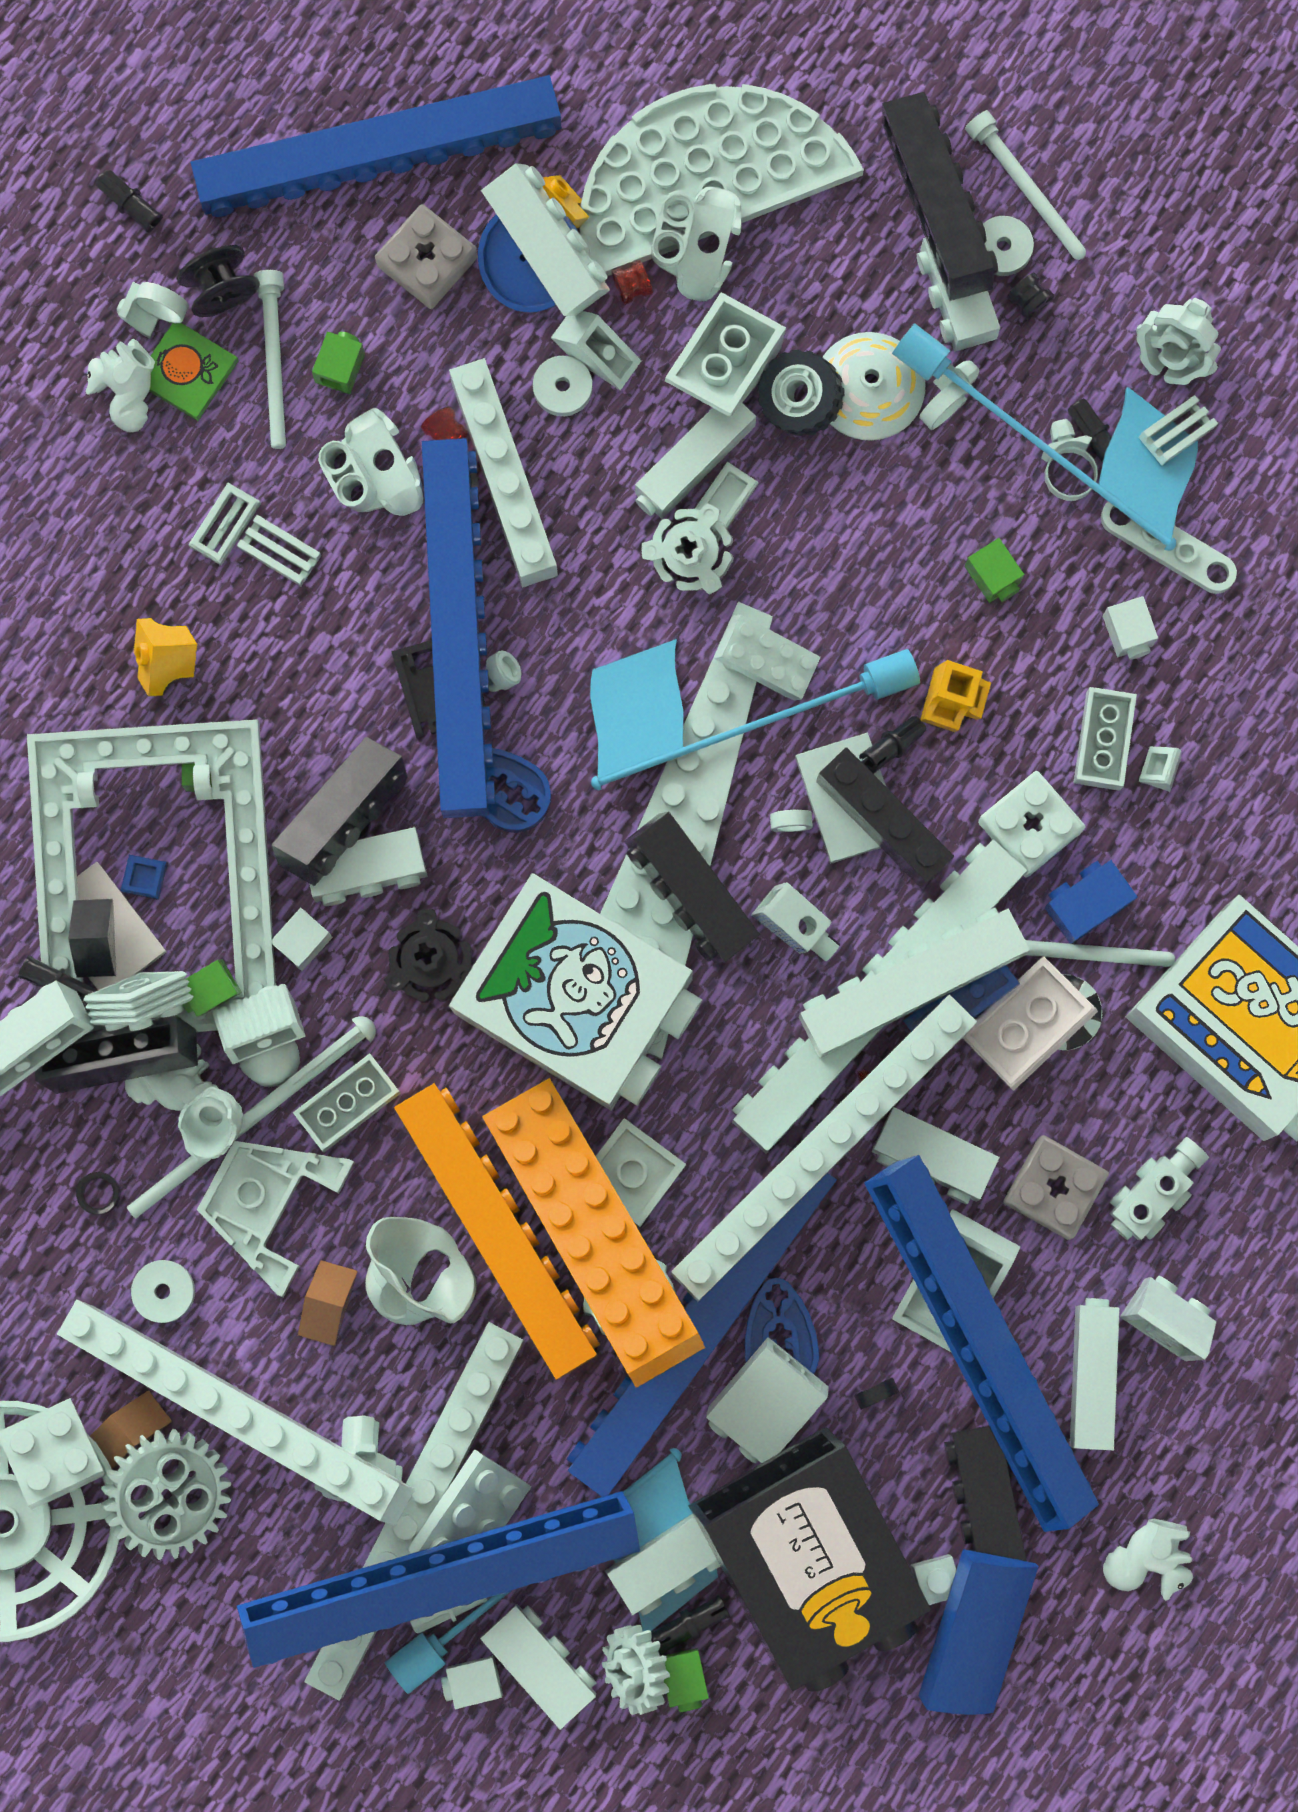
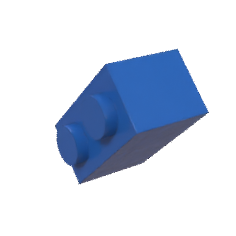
(1089, 901)

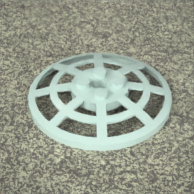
(28, 1542)

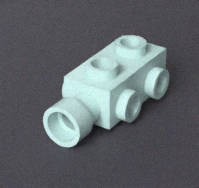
(1152, 1196)

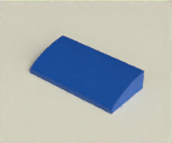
(977, 1633)

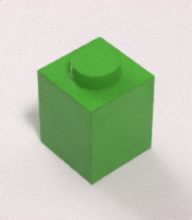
(338, 361)
(995, 571)
(211, 988)
(686, 1680)

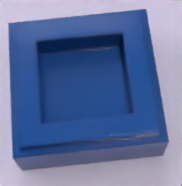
(143, 877)

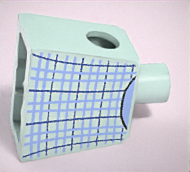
(781, 915)

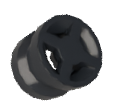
(1030, 296)

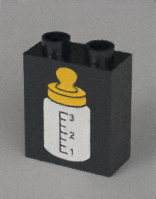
(812, 1561)

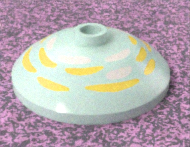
(880, 407)

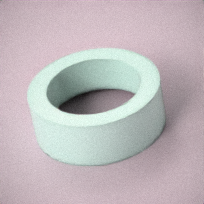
(791, 820)

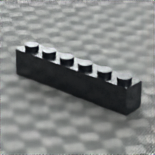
(938, 196)

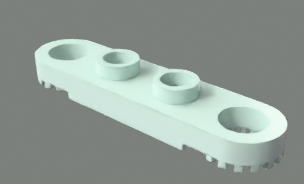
(1187, 559)

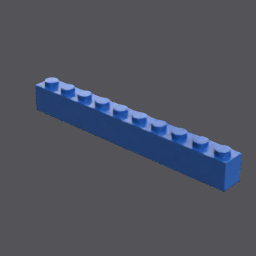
(377, 146)
(456, 628)
(982, 1344)
(640, 1410)
(438, 1579)

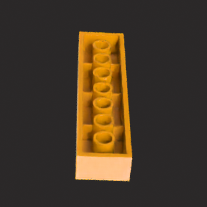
(496, 1232)
(594, 1233)

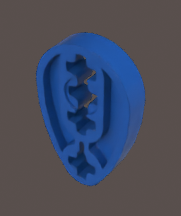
(523, 775)
(793, 1316)

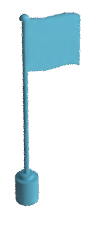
(1129, 472)
(642, 710)
(657, 1505)

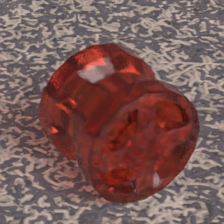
(632, 282)
(443, 425)

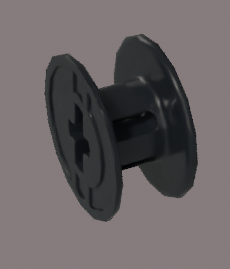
(217, 280)

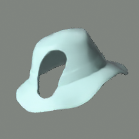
(395, 1251)

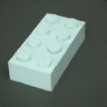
(767, 657)
(1105, 738)
(346, 1103)

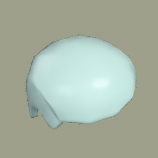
(272, 1066)

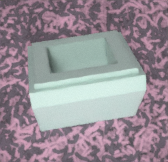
(1160, 767)

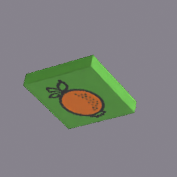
(189, 370)

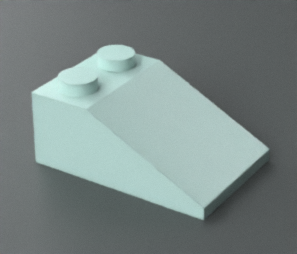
(727, 355)
(993, 1259)
(1170, 1320)

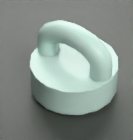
(502, 671)

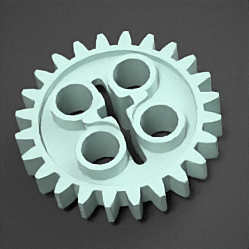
(145, 1468)

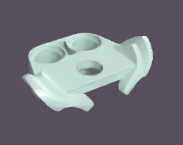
(713, 211)
(395, 489)

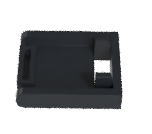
(417, 686)

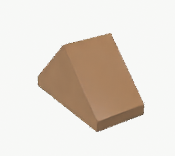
(326, 1302)
(127, 1424)

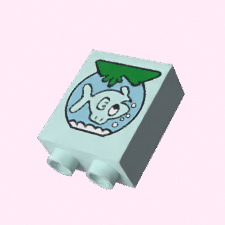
(576, 994)

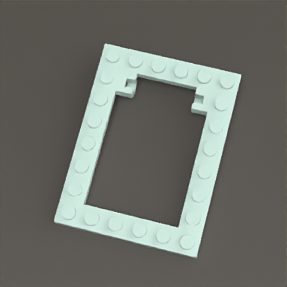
(63, 779)

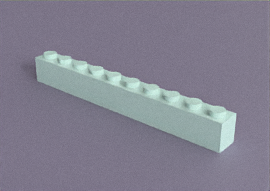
(805, 1076)
(823, 1148)
(237, 1413)
(430, 1479)

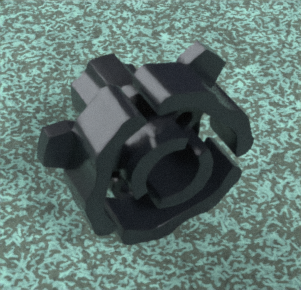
(443, 965)

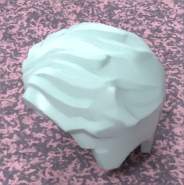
(210, 1123)

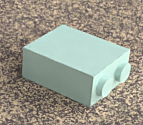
(766, 1402)

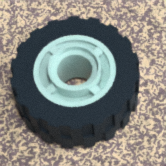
(782, 380)

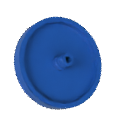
(509, 273)

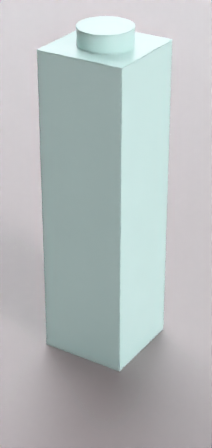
(692, 459)
(1094, 1375)

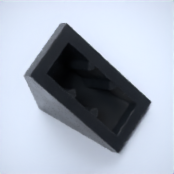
(93, 938)

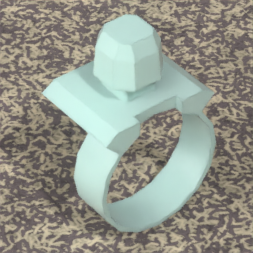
(148, 304)
(950, 397)
(1064, 442)

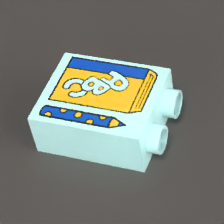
(1233, 1017)

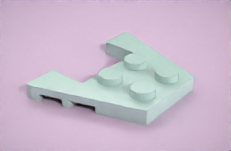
(252, 1195)

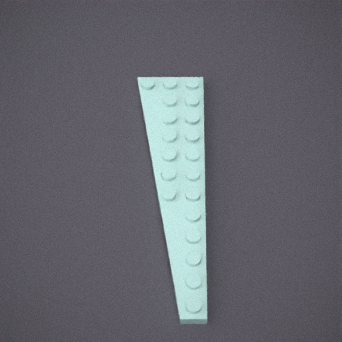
(696, 795)

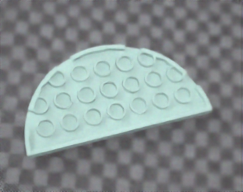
(699, 138)

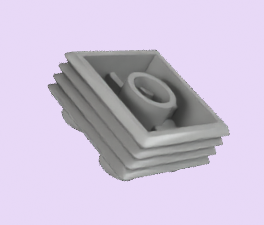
(428, 278)
(1032, 1195)

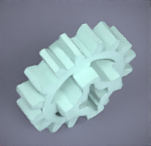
(635, 1669)

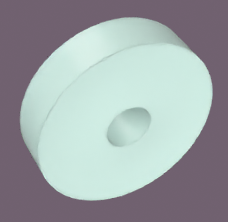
(1017, 236)
(562, 369)
(145, 1286)

